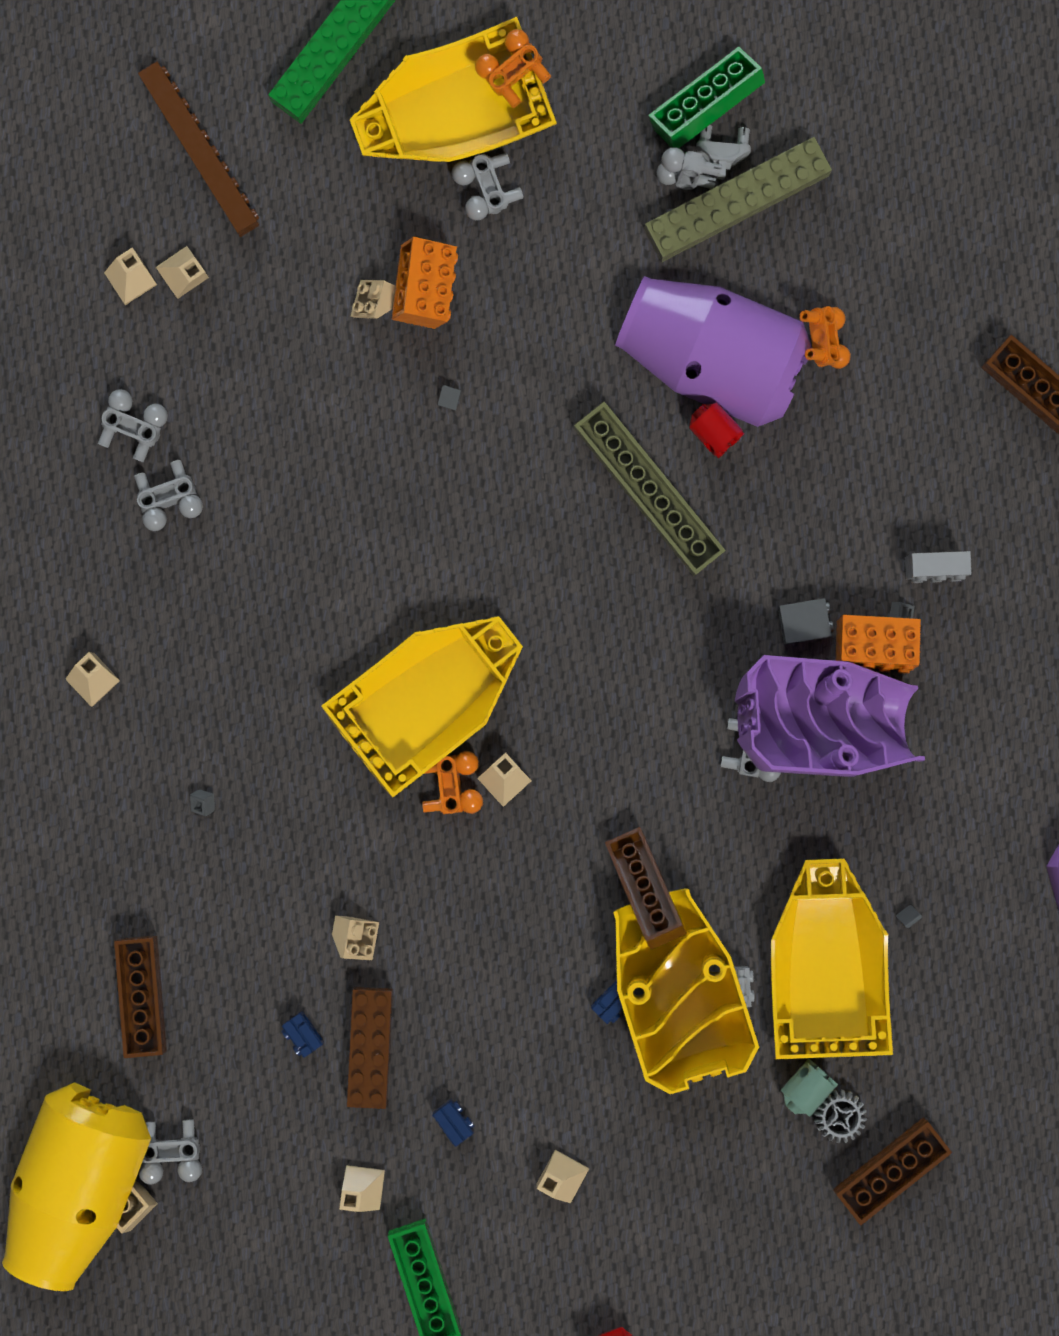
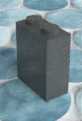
(805, 621)

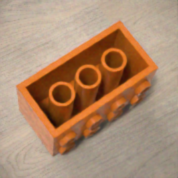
(424, 283)
(879, 642)

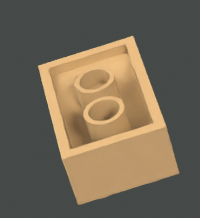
(136, 1208)

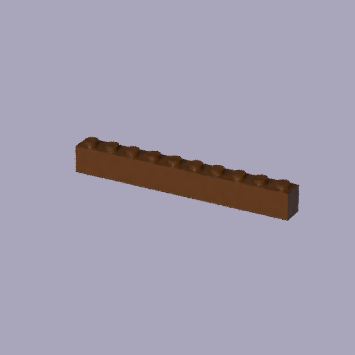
(198, 148)

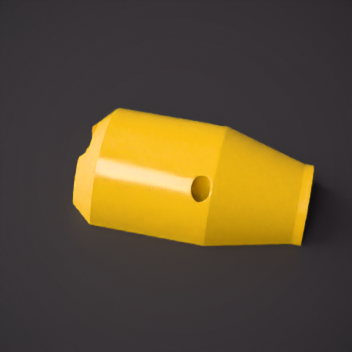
(688, 1016)
(71, 1186)

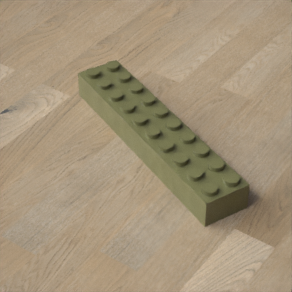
(737, 199)
(649, 489)

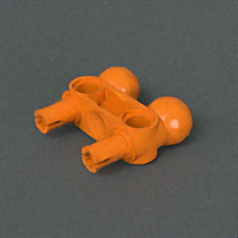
(513, 68)
(824, 336)
(450, 787)

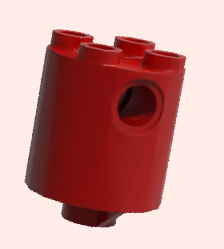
(715, 428)

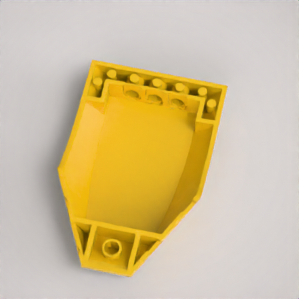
(444, 110)
(424, 698)
(830, 969)

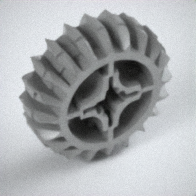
(849, 1130)

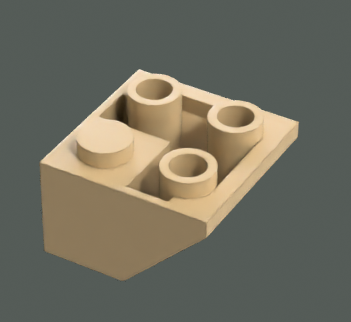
(182, 272)
(129, 276)
(373, 299)
(92, 678)
(504, 779)
(355, 937)
(561, 1177)
(362, 1189)

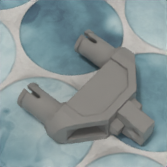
(724, 153)

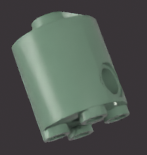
(807, 1089)

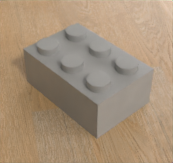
(938, 566)

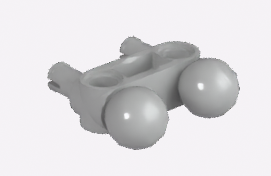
(687, 169)
(487, 185)
(154, 417)
(166, 496)
(739, 764)
(171, 1151)

